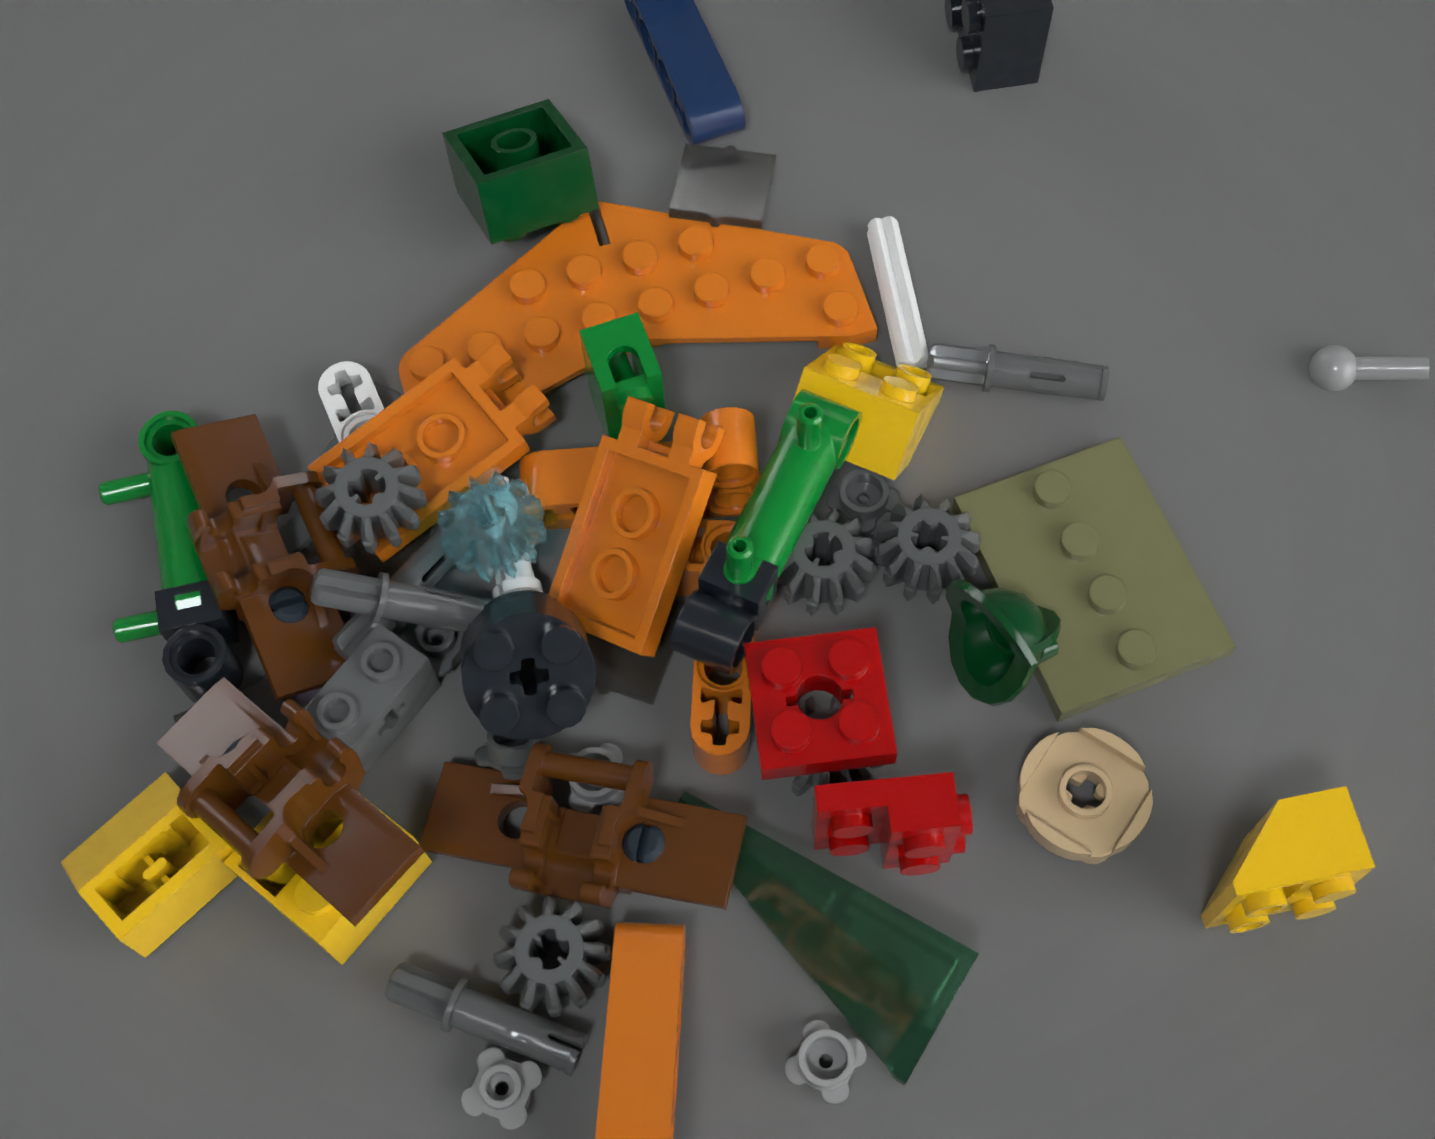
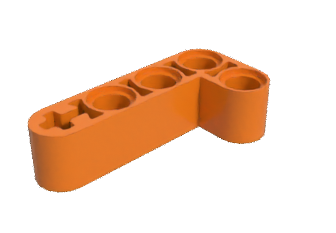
(561, 474)
(710, 697)
(642, 1032)

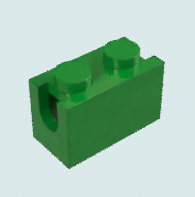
(610, 371)

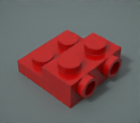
(911, 817)

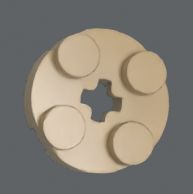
(1084, 832)

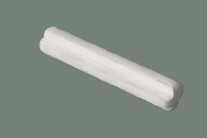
(897, 292)

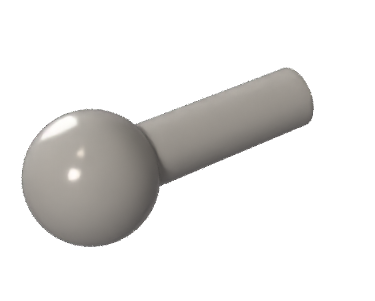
(1337, 367)

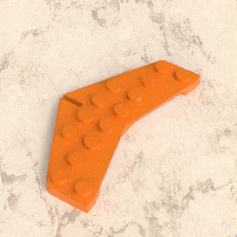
(674, 272)

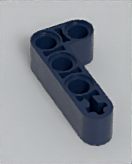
(688, 68)

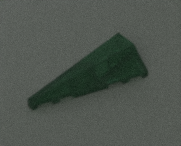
(866, 955)

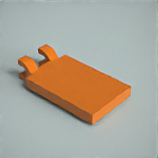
(450, 430)
(636, 526)

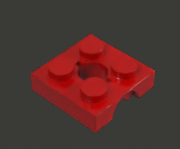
(828, 662)

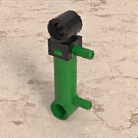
(745, 569)
(185, 606)

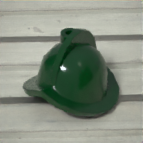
(997, 640)

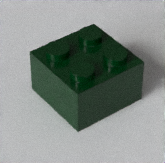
(521, 171)

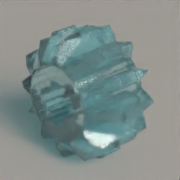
(468, 525)

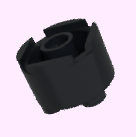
(532, 700)

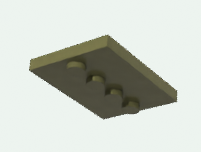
(1105, 560)

